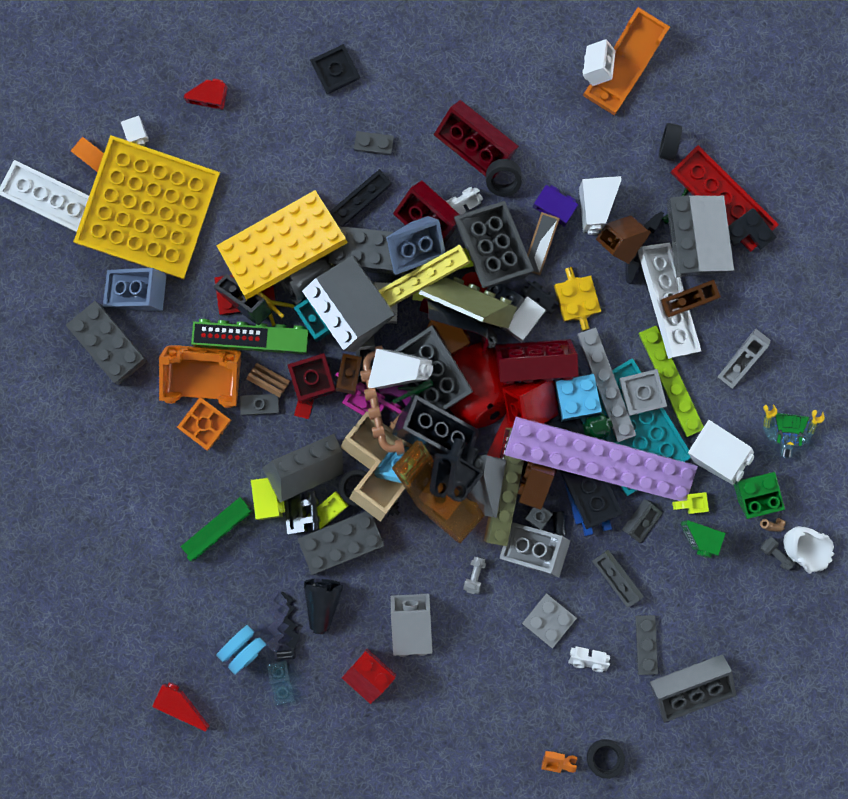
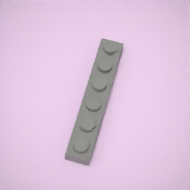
(606, 384)

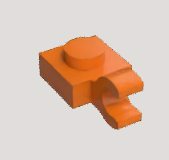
(556, 762)

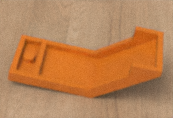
(632, 56)

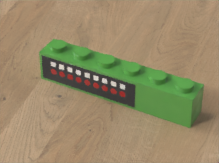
(249, 337)

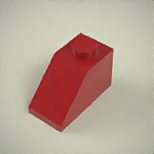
(208, 94)

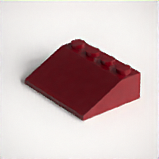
(536, 361)

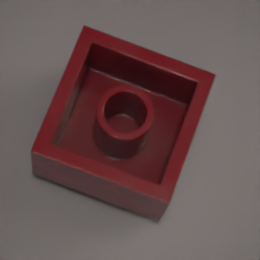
(311, 378)

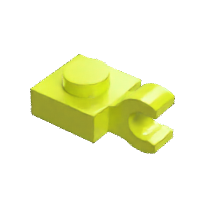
(695, 503)

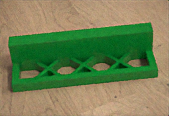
(216, 529)

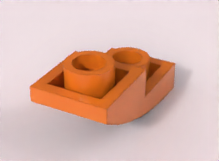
(88, 153)

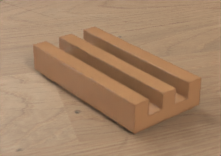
(269, 378)

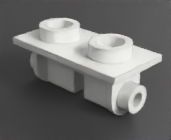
(469, 198)
(598, 661)

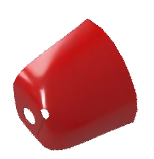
(482, 375)

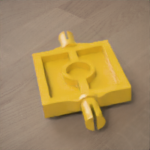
(577, 298)

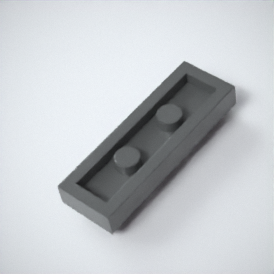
(617, 578)
(646, 644)

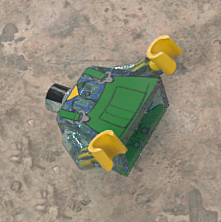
(789, 429)

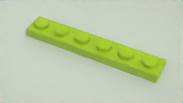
(671, 381)

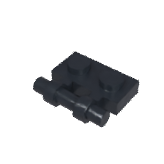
(296, 513)

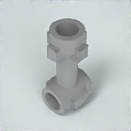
(472, 585)

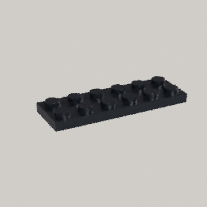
(591, 496)

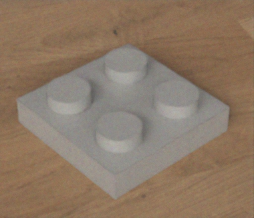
(643, 392)
(549, 620)

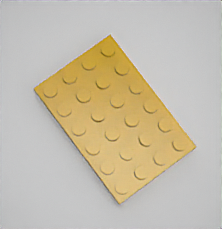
(281, 244)

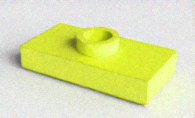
(330, 509)

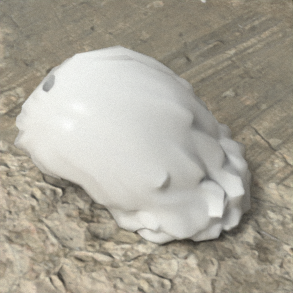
(809, 548)

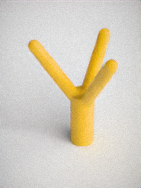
(271, 303)

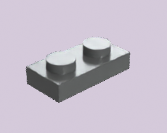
(373, 143)

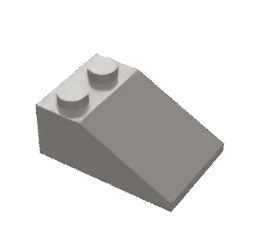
(535, 549)

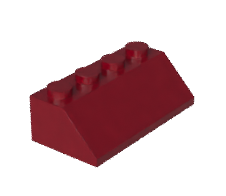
(474, 138)

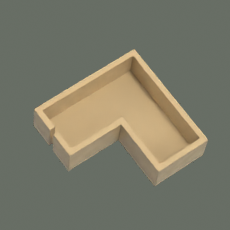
(372, 493)

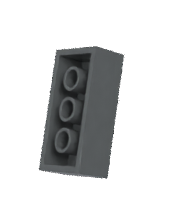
(368, 248)
(106, 343)
(340, 542)

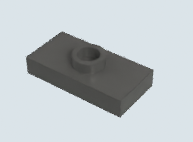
(259, 404)

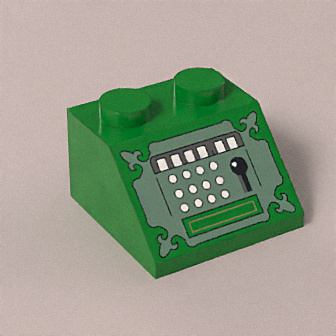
(703, 539)

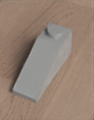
(744, 358)

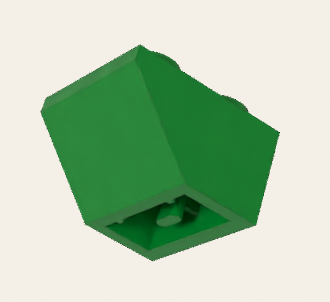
(759, 495)

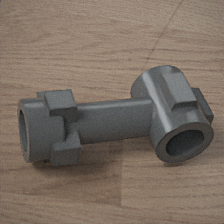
(770, 546)

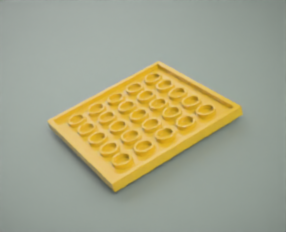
(146, 207)

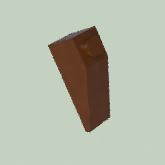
(690, 298)

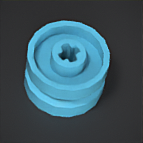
(243, 652)

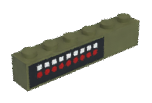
(499, 528)

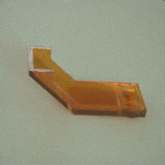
(415, 473)

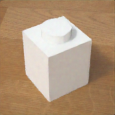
(135, 131)

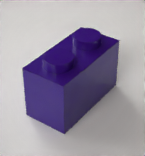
(555, 204)

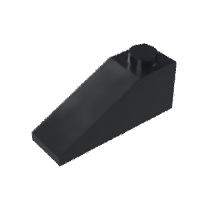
(253, 308)

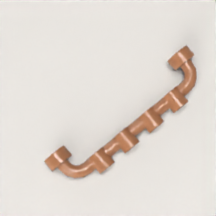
(374, 411)

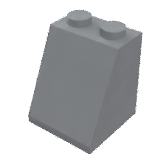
(411, 625)

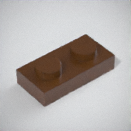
(348, 373)

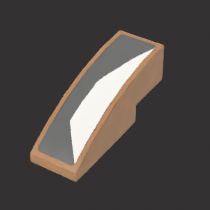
(541, 241)

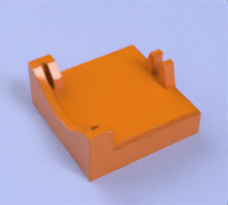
(204, 424)

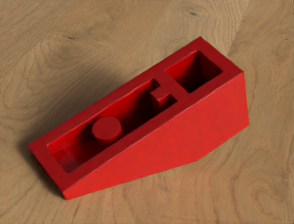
(175, 703)

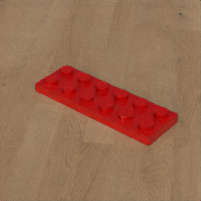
(706, 178)

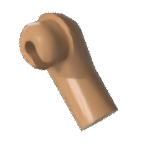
(778, 526)

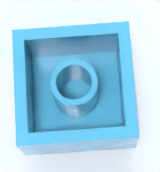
(577, 397)

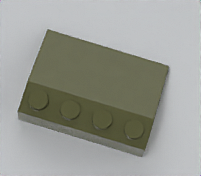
(471, 301)

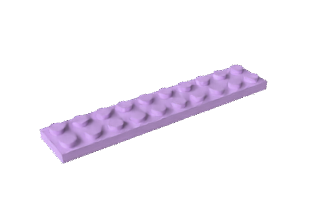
(600, 459)

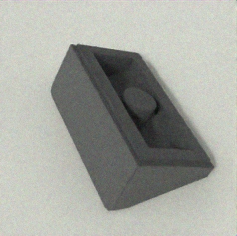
(642, 521)

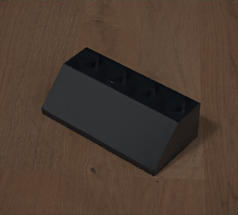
(433, 427)

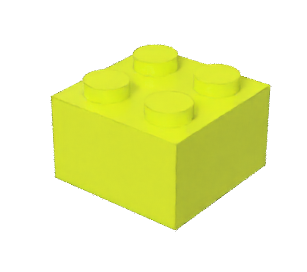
(265, 500)

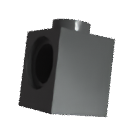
(538, 517)

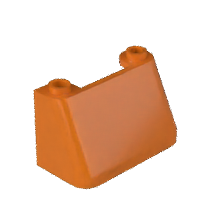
(199, 373)

